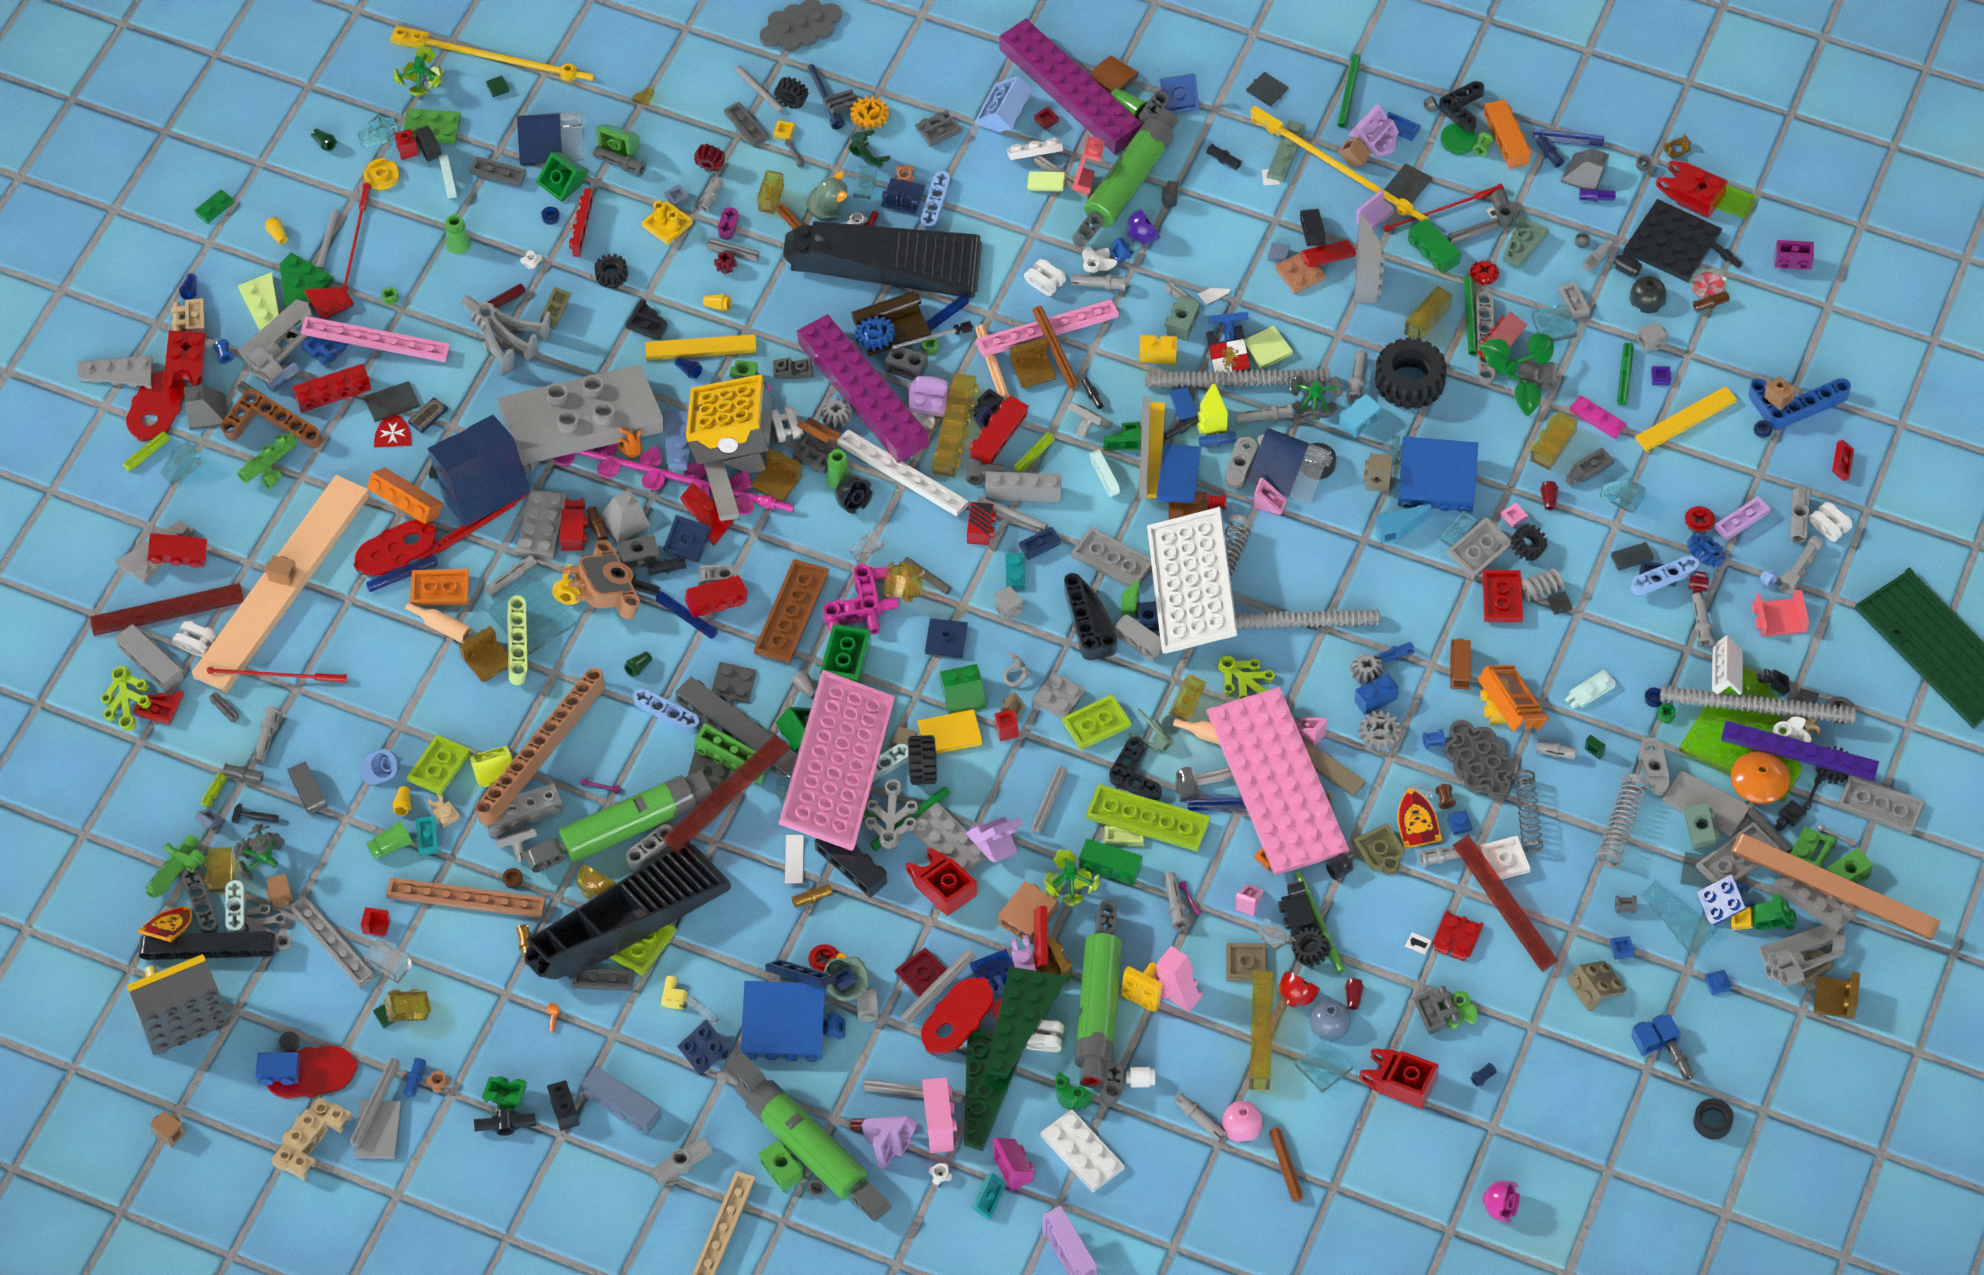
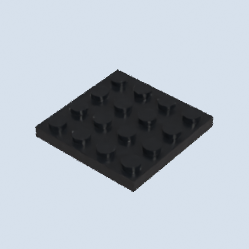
(1672, 240)

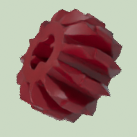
(709, 157)

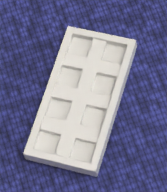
(1082, 1150)

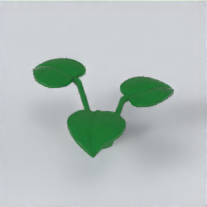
(1496, 355)

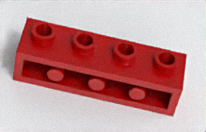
(331, 388)
(999, 430)

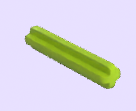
(146, 451)
(1034, 453)

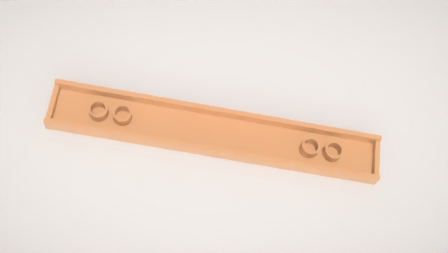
(270, 600)

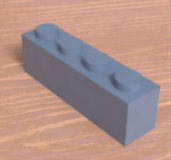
(621, 1100)

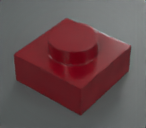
(1046, 118)

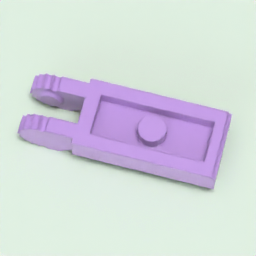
(1022, 958)

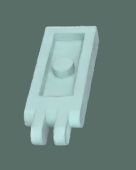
(1590, 689)

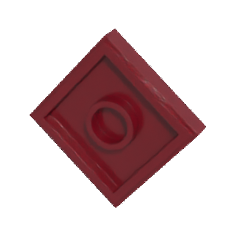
(920, 971)

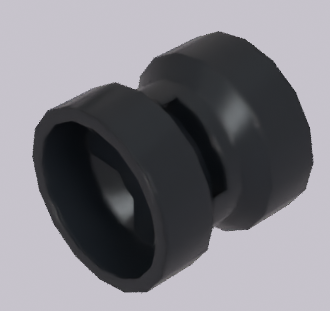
(1339, 867)

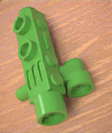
(268, 456)
(181, 857)

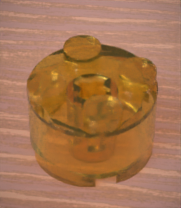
(903, 581)

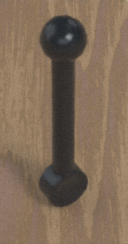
(1818, 780)

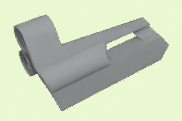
(264, 349)
(1785, 957)

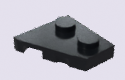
(646, 321)

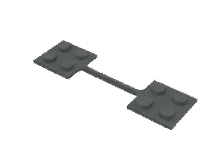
(732, 684)

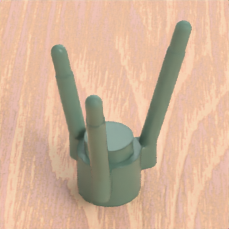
(1161, 739)

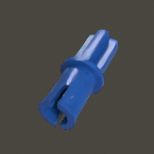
(1217, 439)
(1396, 653)
(414, 1077)

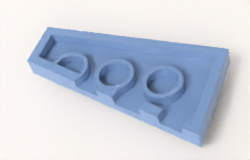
(677, 446)

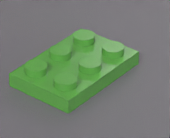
(442, 123)

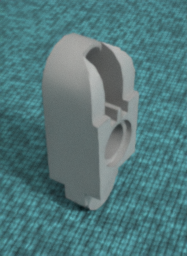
(1237, 475)
(1657, 779)

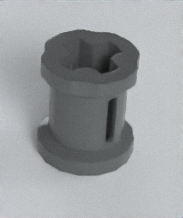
(1626, 904)

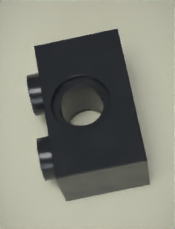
(563, 1105)

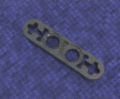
(200, 901)

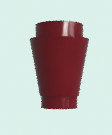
(1549, 494)
(1354, 991)

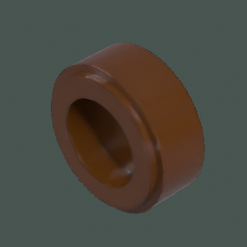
(512, 878)

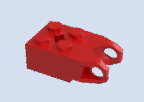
(1693, 188)
(185, 357)
(943, 882)
(1401, 1076)

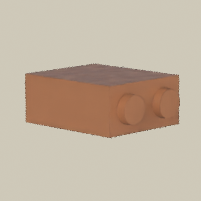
(1018, 912)

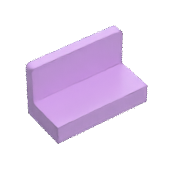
(1375, 210)

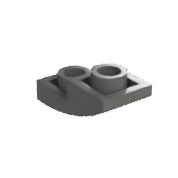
(789, 369)

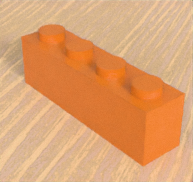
(1507, 133)
(404, 495)

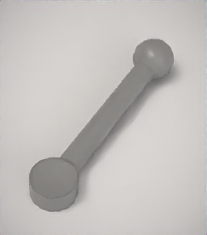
(1851, 842)

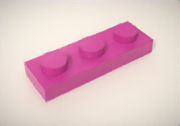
(1597, 417)

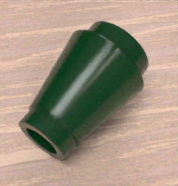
(324, 139)
(637, 664)

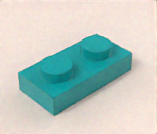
(1015, 570)
(427, 835)
(989, 1195)

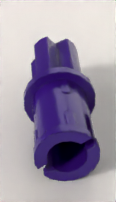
(1595, 195)

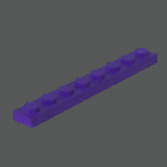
(1800, 750)

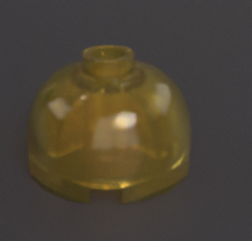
(592, 882)

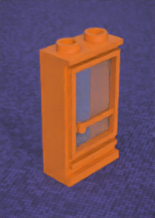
(1512, 697)

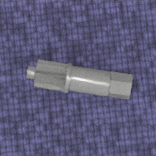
(1595, 257)

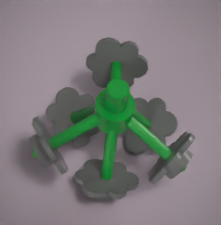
(1315, 393)
(258, 847)

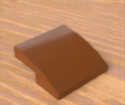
(1113, 74)
(819, 430)

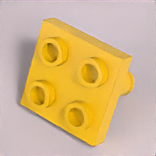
(666, 222)
(1142, 987)

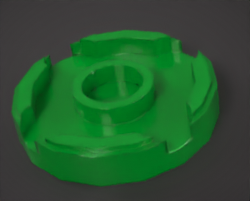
(1457, 140)

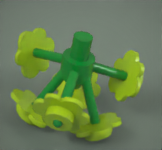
(415, 70)
(1076, 878)

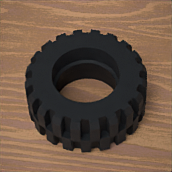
(1410, 354)

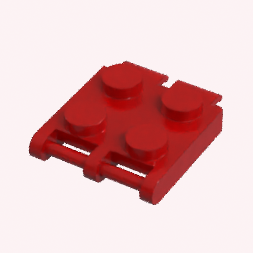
(1457, 935)

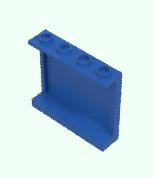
(1438, 474)
(782, 1020)

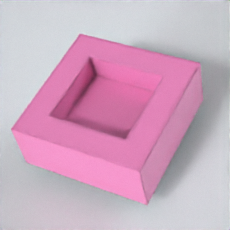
(1514, 515)

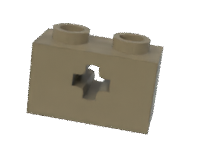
(1378, 472)

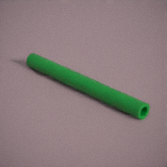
(1349, 89)
(1470, 315)
(937, 797)

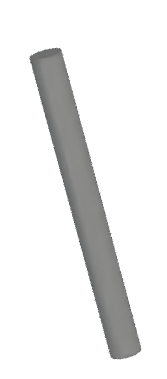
(759, 89)
(327, 239)
(1014, 514)

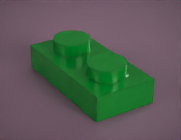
(214, 206)

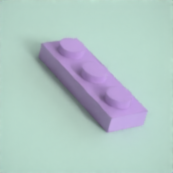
(1742, 518)

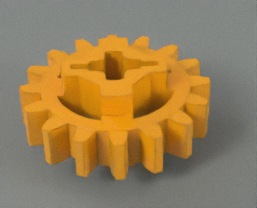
(869, 113)

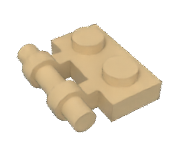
(194, 316)

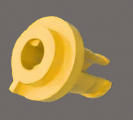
(564, 593)

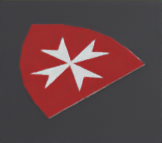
(392, 433)

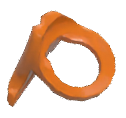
(632, 445)

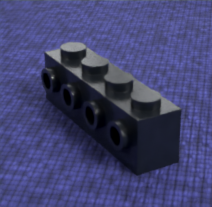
(855, 866)

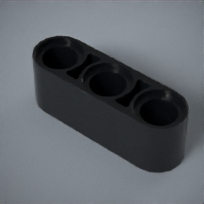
(1312, 227)

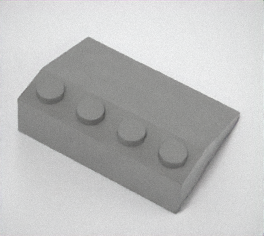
(1368, 264)

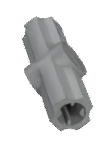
(1798, 524)
(691, 1155)

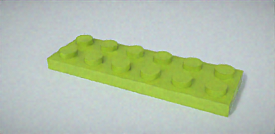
(1148, 817)

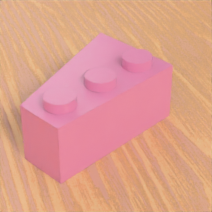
(1176, 975)
(938, 1114)

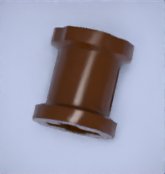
(1445, 796)

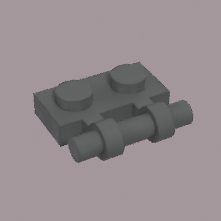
(940, 131)
(817, 448)
(1430, 1012)

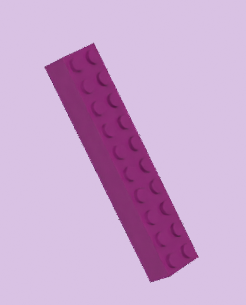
(1069, 85)
(863, 388)

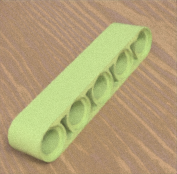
(518, 632)

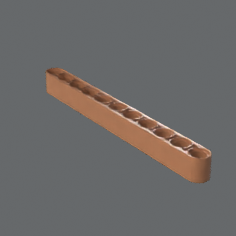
(540, 746)
(1835, 886)

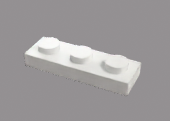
(1034, 148)

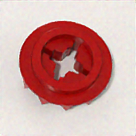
(1484, 278)
(1697, 513)
(815, 956)

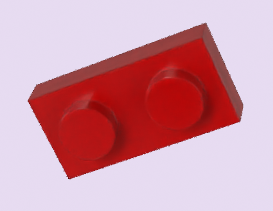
(1843, 460)

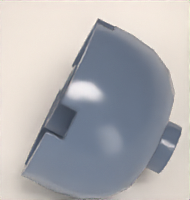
(1330, 1020)

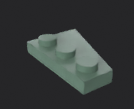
(1524, 240)

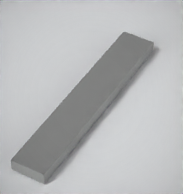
(1144, 448)
(721, 490)
(332, 941)

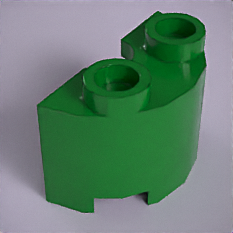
(504, 1093)
(1069, 1096)

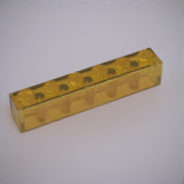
(955, 424)
(1261, 1030)

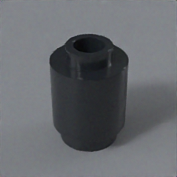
(1627, 265)

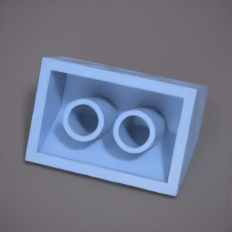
(1004, 105)

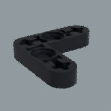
(1451, 104)
(1126, 771)

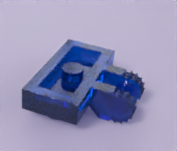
(991, 966)

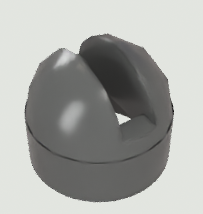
(1430, 104)
(1640, 160)
(1582, 240)
(817, 1185)

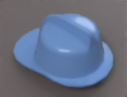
(379, 766)

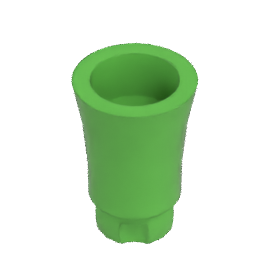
(1130, 102)
(456, 235)
(837, 467)
(389, 840)

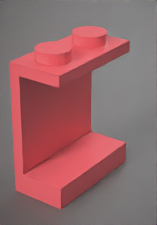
(1084, 177)
(1781, 616)

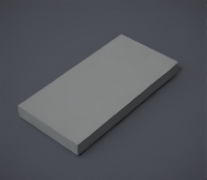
(1112, 558)
(1691, 791)
(1881, 804)
(1724, 863)

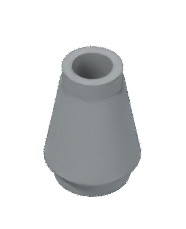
(804, 683)

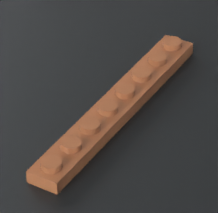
(466, 898)

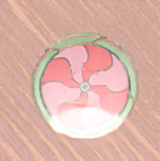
(1708, 282)

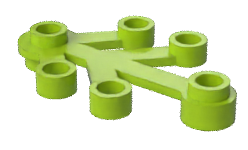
(121, 676)
(1244, 678)

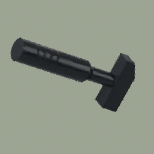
(253, 815)

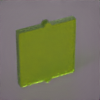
(1736, 202)

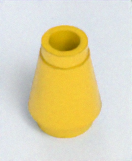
(276, 230)
(719, 302)
(402, 801)

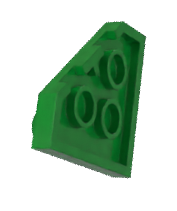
(301, 275)

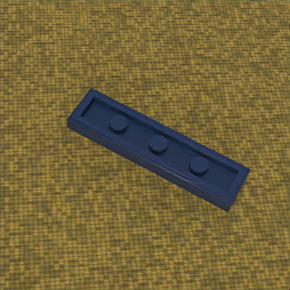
(800, 973)

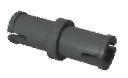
(243, 773)
(1680, 1060)

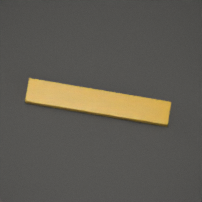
(700, 347)
(1686, 419)
(1156, 431)

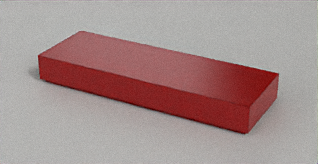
(1328, 253)
(1040, 937)

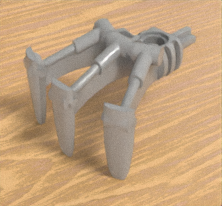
(502, 326)

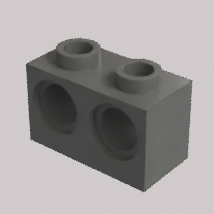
(906, 363)

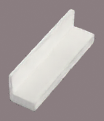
(1727, 665)

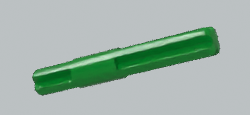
(1625, 373)

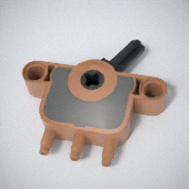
(608, 581)

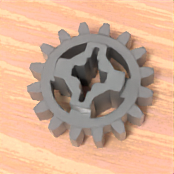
(1379, 730)

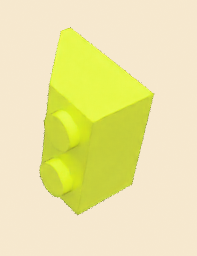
(1212, 413)
(490, 765)

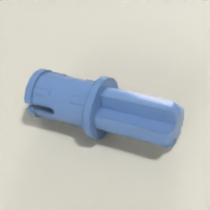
(288, 372)

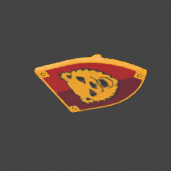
(1417, 820)
(168, 924)

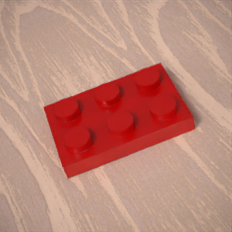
(1502, 596)

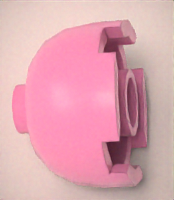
(1242, 1121)

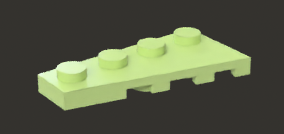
(260, 299)

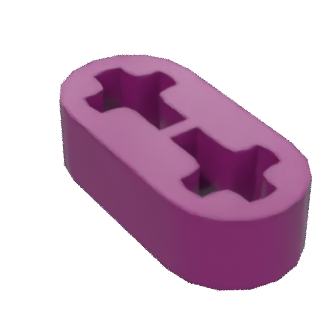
(724, 222)

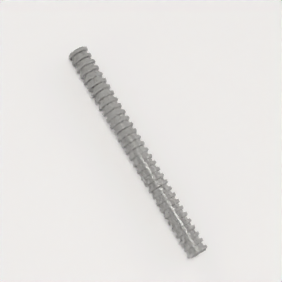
(1234, 378)
(1307, 618)
(1758, 704)

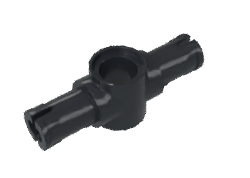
(504, 1122)

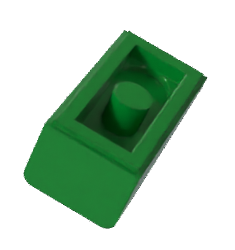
(1124, 440)

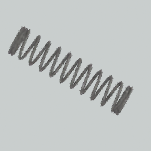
(1531, 840)

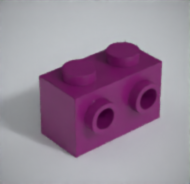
(1794, 254)

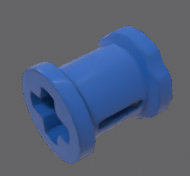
(223, 351)
(1433, 739)

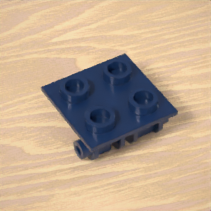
(902, 196)
(703, 1047)

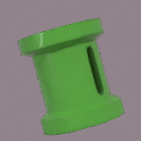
(1482, 144)

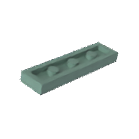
(1285, 153)

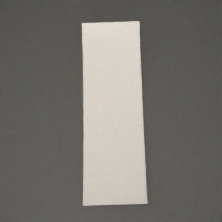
(794, 859)

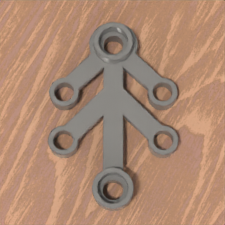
(891, 817)
(259, 924)

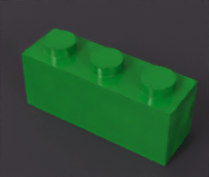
(1434, 246)
(1110, 861)

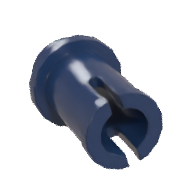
(1479, 1078)

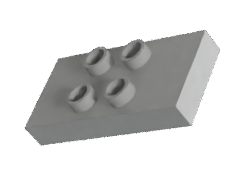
(580, 414)

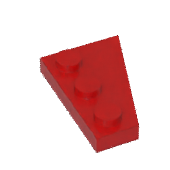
(705, 511)

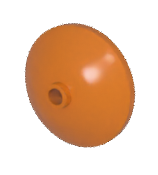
(1757, 785)

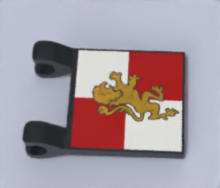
(1229, 354)

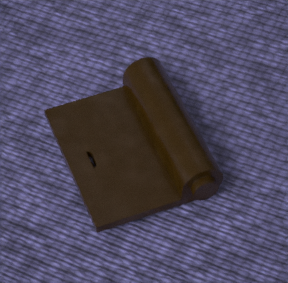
(904, 315)

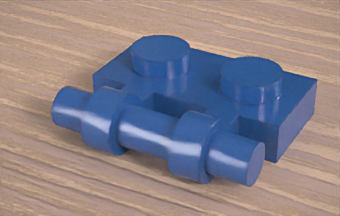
(318, 346)

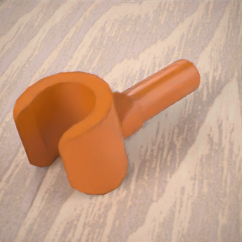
(553, 1010)

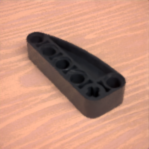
(1095, 619)

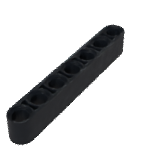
(210, 945)

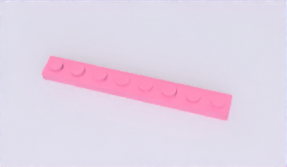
(1060, 323)
(375, 339)

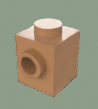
(1354, 152)
(1779, 392)
(281, 570)
(279, 891)
(167, 1128)

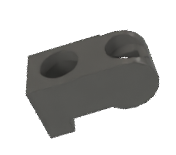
(1186, 784)

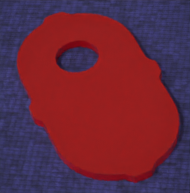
(156, 401)
(389, 550)
(963, 1009)
(321, 1072)

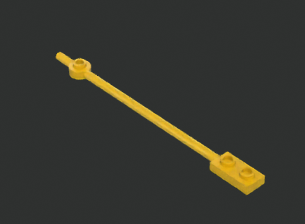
(415, 38)
(1276, 127)

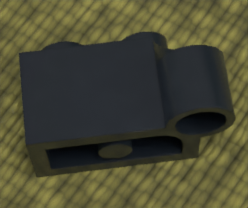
(1296, 909)

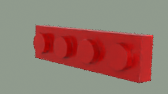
(582, 218)

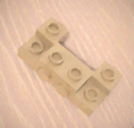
(306, 1134)

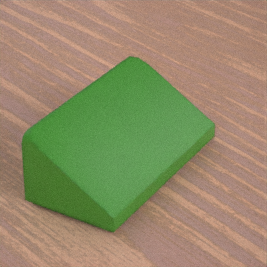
(1129, 600)

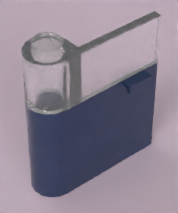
(550, 133)
(1290, 465)

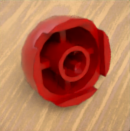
(1297, 990)

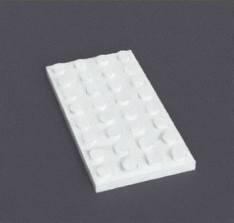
(1192, 580)

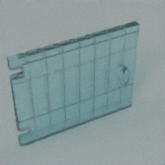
(544, 614)

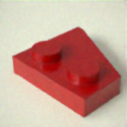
(329, 301)
(162, 707)

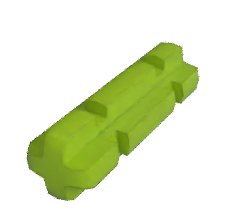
(213, 790)

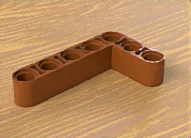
(272, 416)

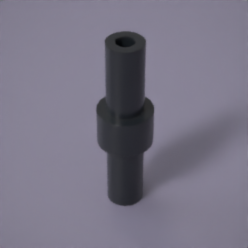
(1726, 255)
(1092, 393)
(1181, 427)

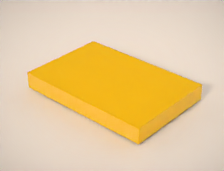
(952, 731)

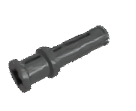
(626, 163)

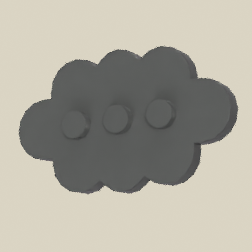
(800, 25)
(1480, 759)

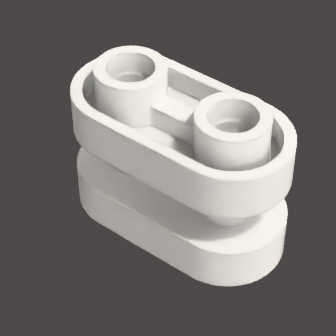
(1045, 277)
(791, 417)
(1830, 521)
(194, 638)
(1047, 1037)

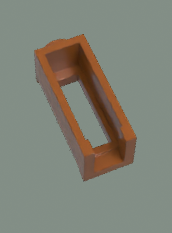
(1460, 663)

